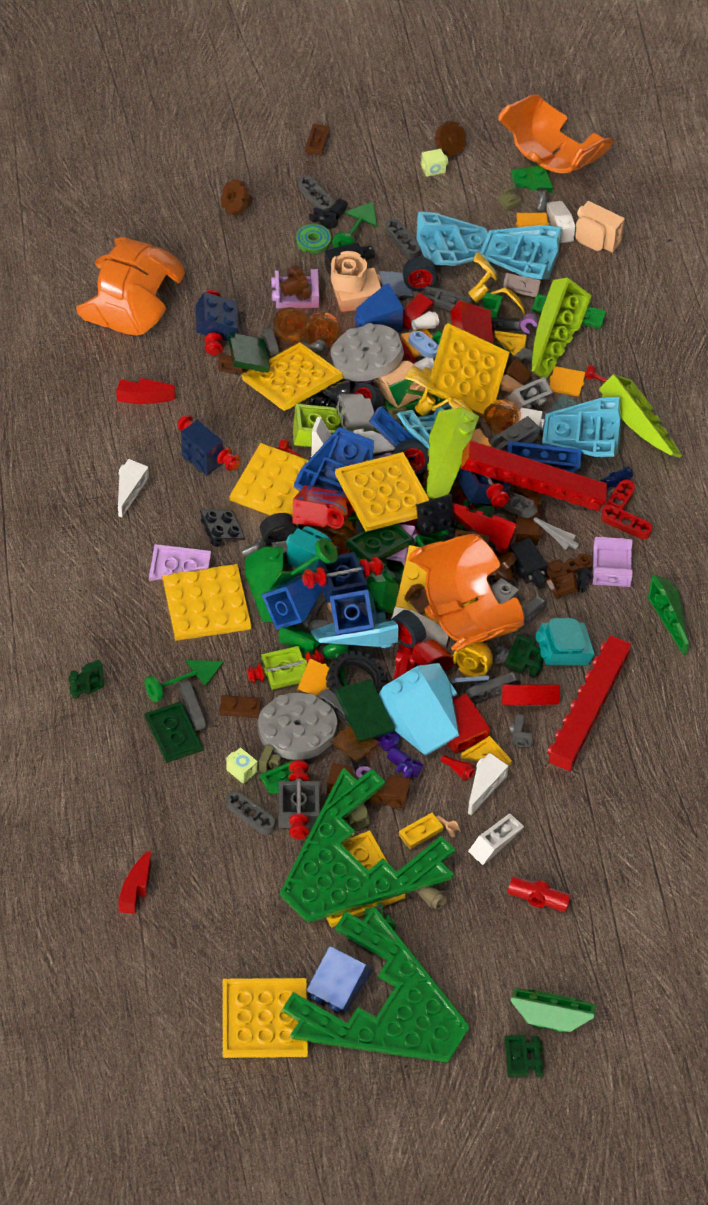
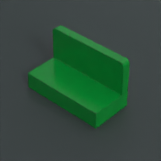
(295, 637)

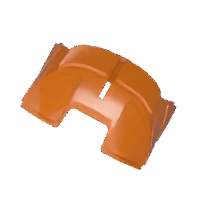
(538, 136)
(127, 295)
(457, 575)

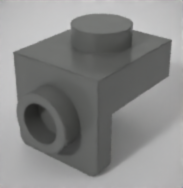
(520, 738)

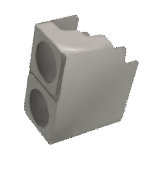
(356, 412)

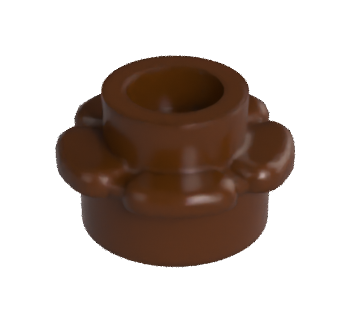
(584, 561)

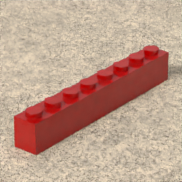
(533, 475)
(589, 703)

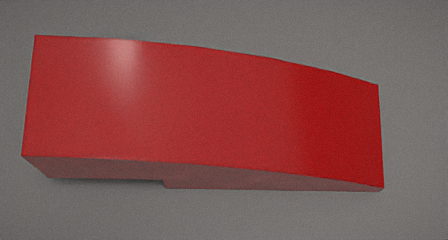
(144, 392)
(530, 694)
(135, 884)

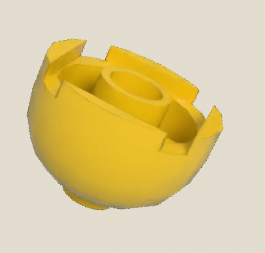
(474, 660)

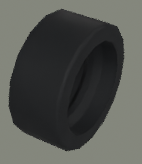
(274, 522)

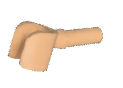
(450, 826)

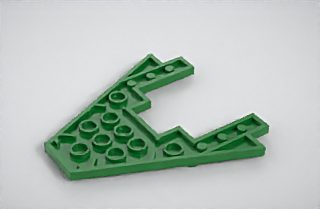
(332, 880)
(412, 1022)

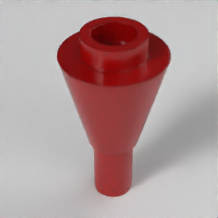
(463, 769)

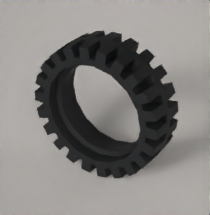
(359, 661)

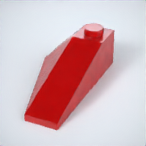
(499, 529)

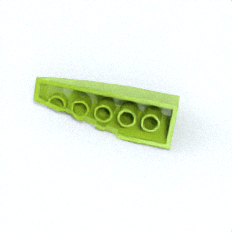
(558, 322)
(638, 414)
(305, 418)
(447, 440)

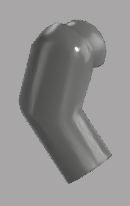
(543, 198)
(524, 353)
(259, 543)

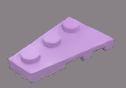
(177, 559)

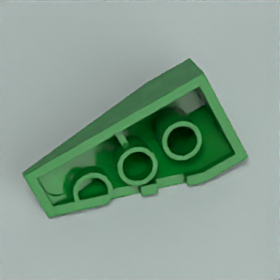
(260, 572)
(666, 602)

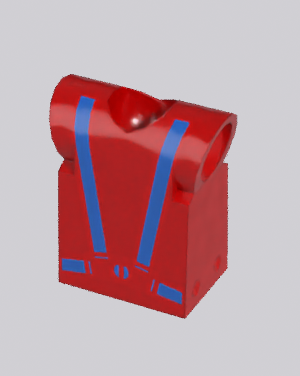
(321, 507)

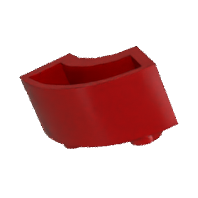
(432, 653)

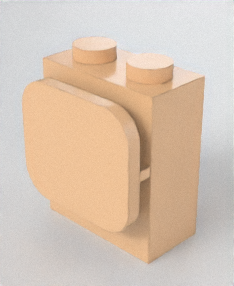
(599, 227)
(395, 376)

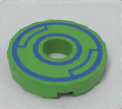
(313, 231)

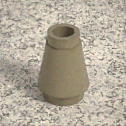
(434, 898)

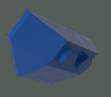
(559, 457)

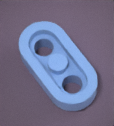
(423, 344)

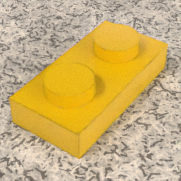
(421, 830)

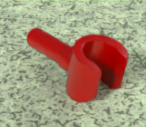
(591, 374)
(284, 444)

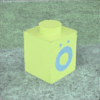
(434, 162)
(241, 765)

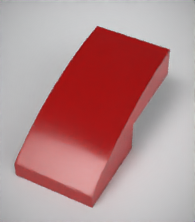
(415, 309)

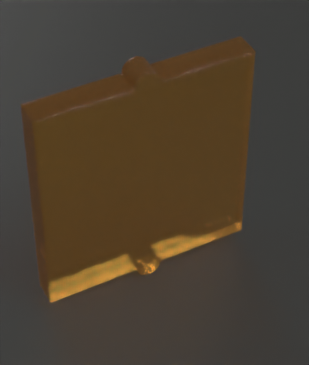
(349, 745)

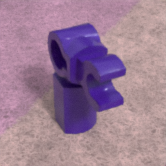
(405, 764)

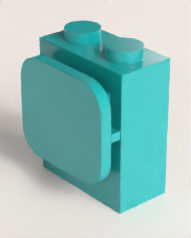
(302, 547)
(564, 642)

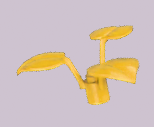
(478, 292)
(427, 402)

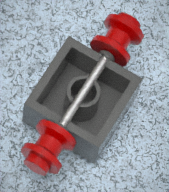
(298, 801)

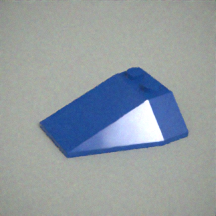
(338, 451)

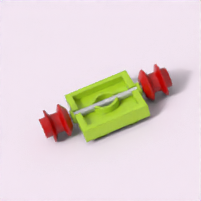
(282, 667)

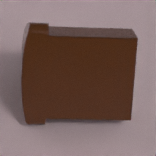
(517, 370)
(563, 585)
(417, 597)

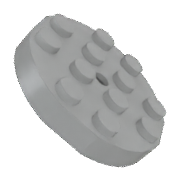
(367, 352)
(297, 725)

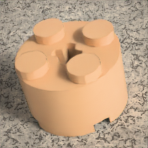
(348, 272)

